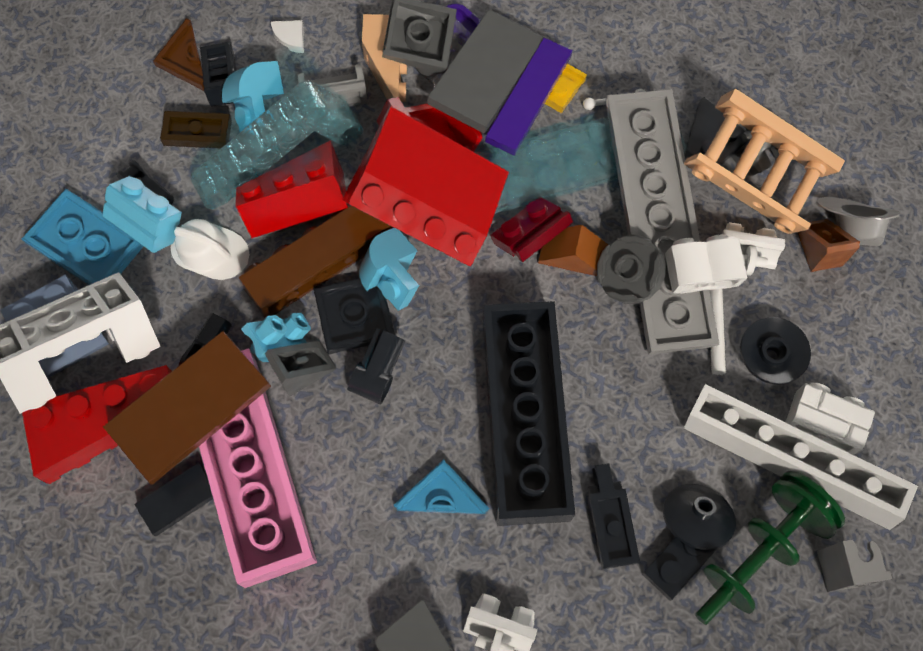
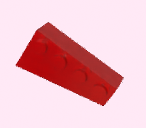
(70, 426)

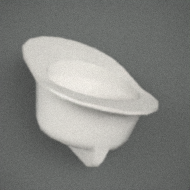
(209, 249)

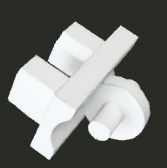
(757, 249)
(497, 632)

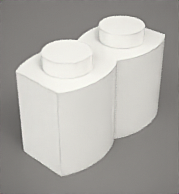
(705, 264)

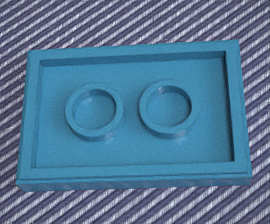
(81, 239)

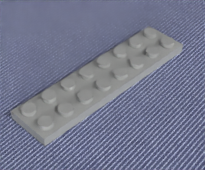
(661, 209)

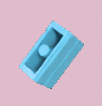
(141, 213)

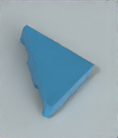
(442, 492)

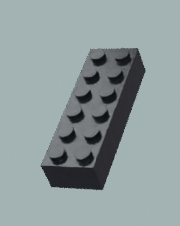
(527, 414)

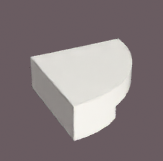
(289, 34)

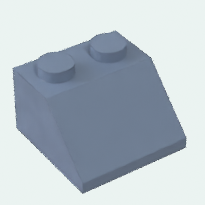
(44, 295)

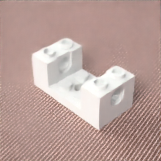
(64, 322)

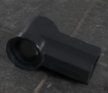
(373, 375)

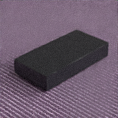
(175, 500)

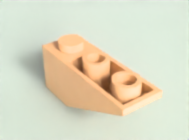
(384, 70)

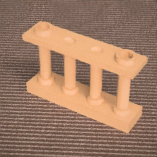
(791, 146)

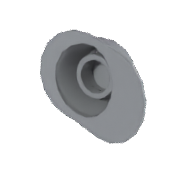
(860, 220)

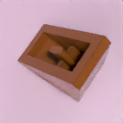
(827, 245)
(574, 250)

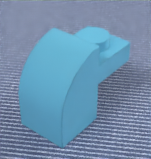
(249, 88)
(387, 267)

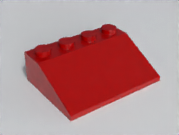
(427, 186)

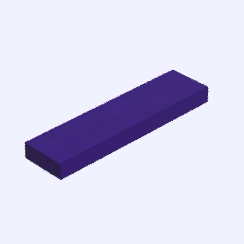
(528, 96)

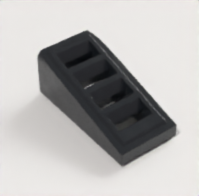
(214, 89)

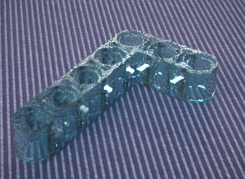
(271, 137)

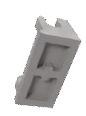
(347, 87)
(845, 570)

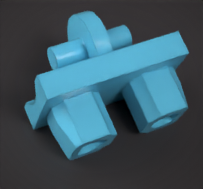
(276, 333)

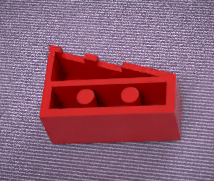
(293, 192)

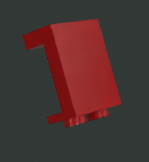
(438, 121)

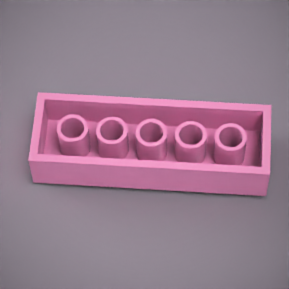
(256, 496)

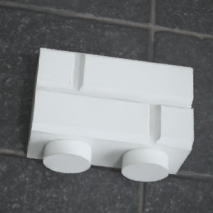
(831, 418)

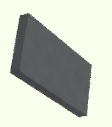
(485, 71)

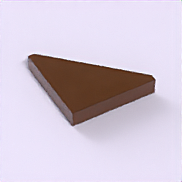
(181, 56)

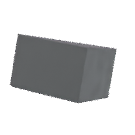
(300, 365)

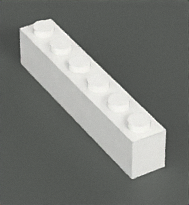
(785, 448)

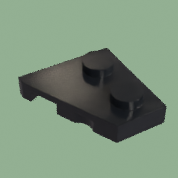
(704, 129)

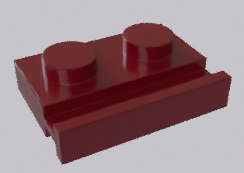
(531, 228)

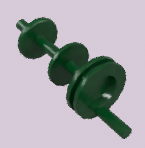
(806, 506)

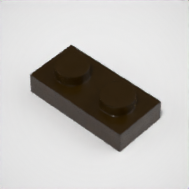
(195, 129)

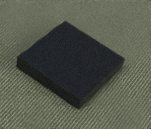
(351, 314)

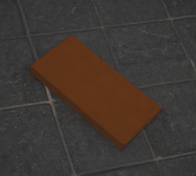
(186, 407)

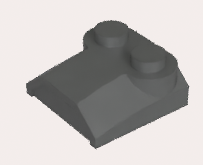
(419, 35)

